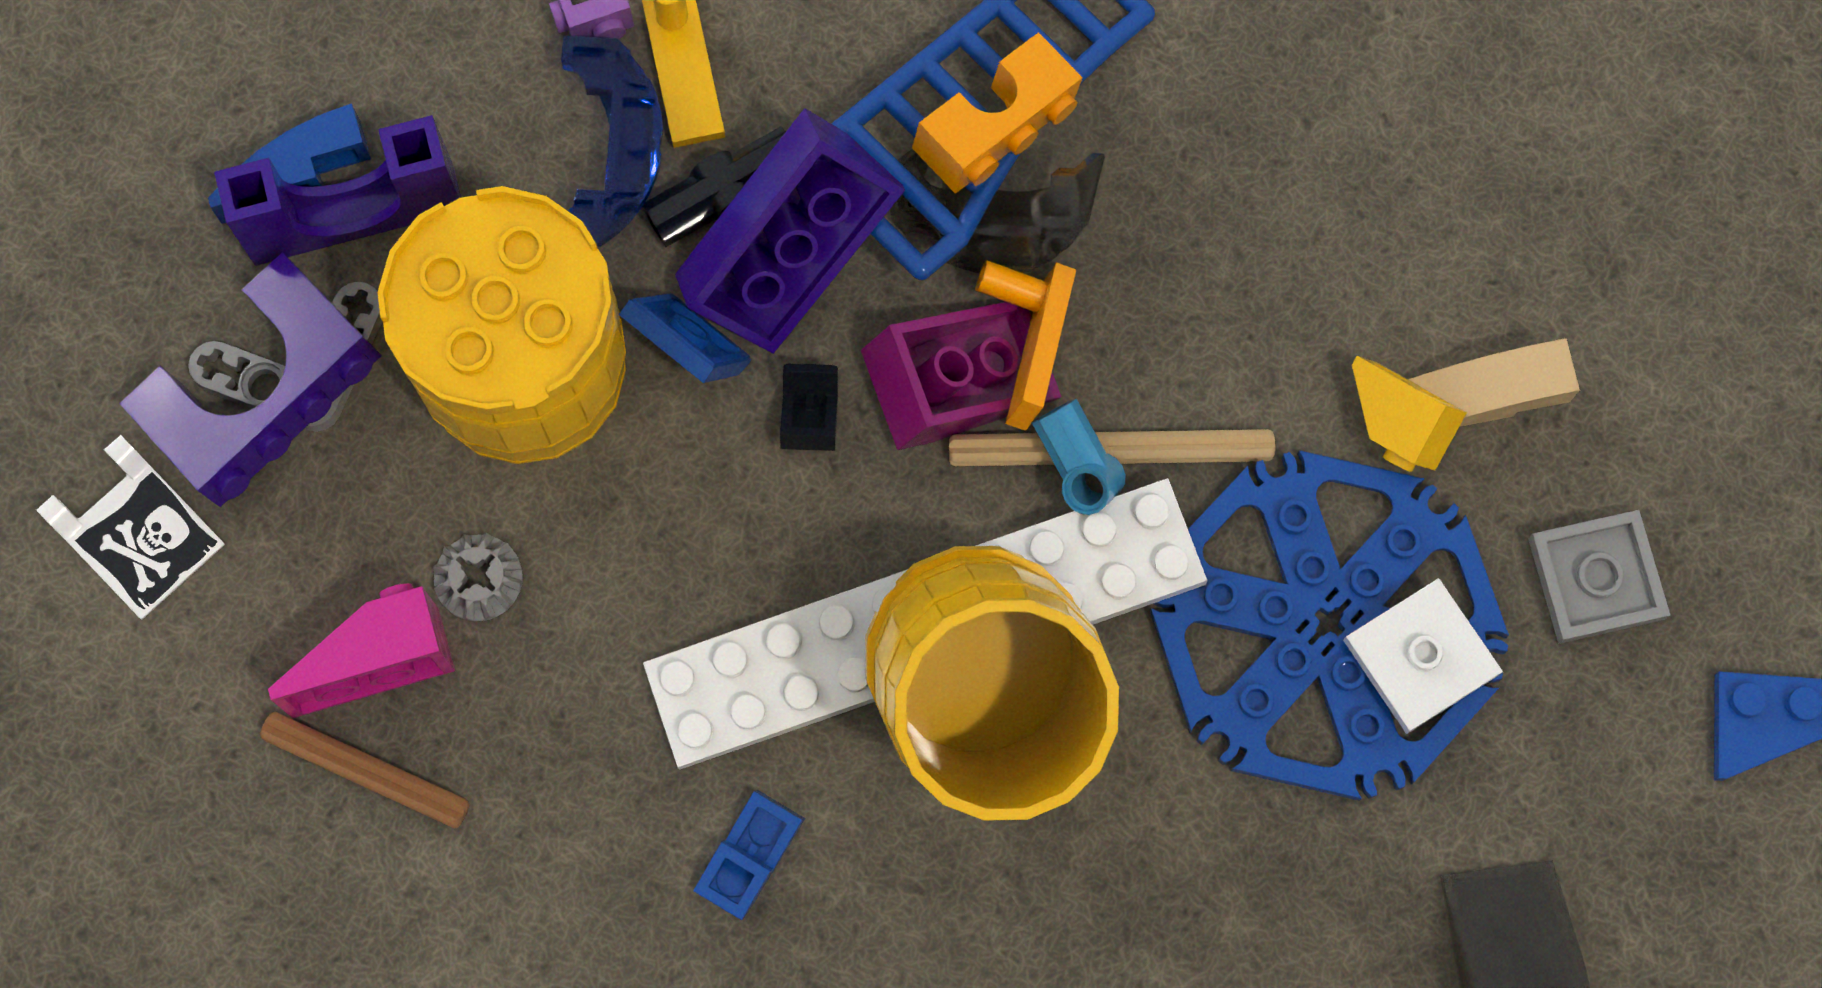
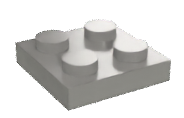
(1598, 576)

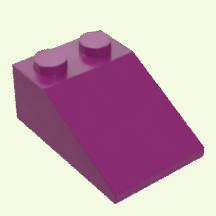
(949, 371)

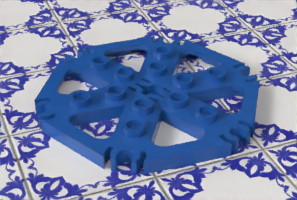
(1277, 610)

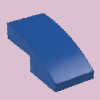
(749, 854)

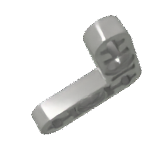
(234, 358)

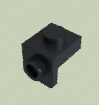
(809, 407)

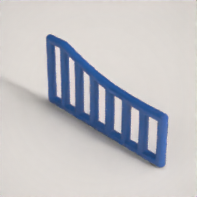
(927, 66)

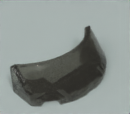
(1018, 226)

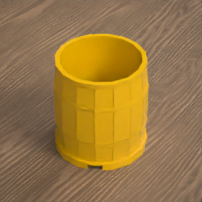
(505, 323)
(991, 683)

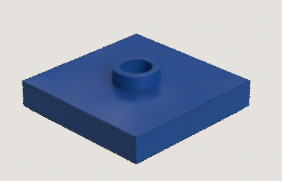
(686, 337)

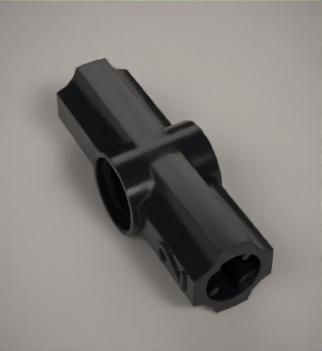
(707, 190)

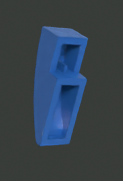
(311, 149)

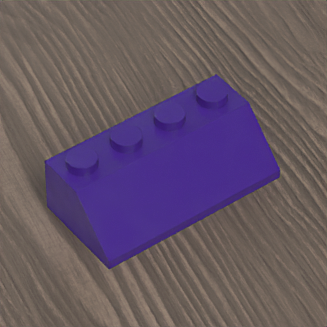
(787, 232)

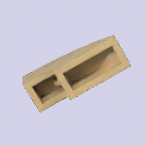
(1506, 382)

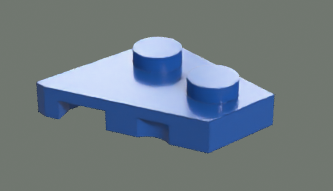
(1762, 719)

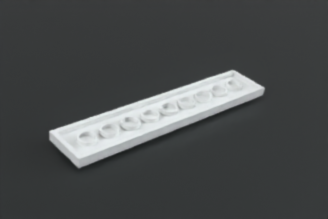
(813, 657)

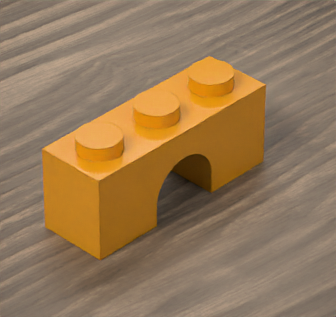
(968, 143)

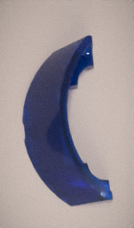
(633, 134)

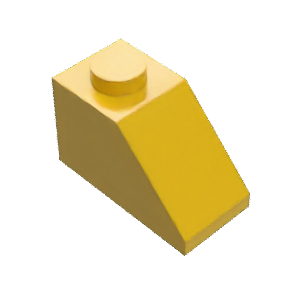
(1404, 416)

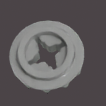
(478, 602)

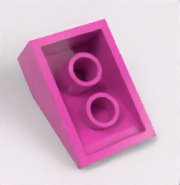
(371, 652)

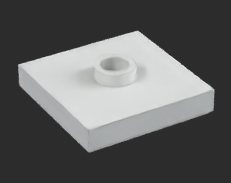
(1422, 655)

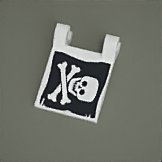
(137, 534)

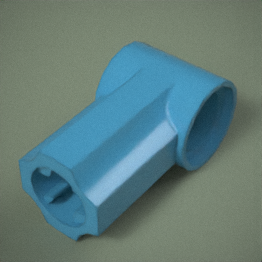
(1078, 451)

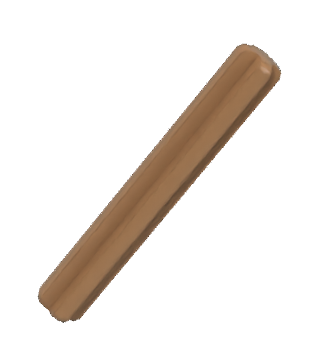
(364, 769)

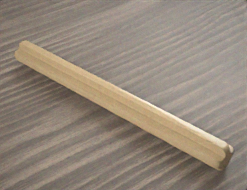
(1125, 446)

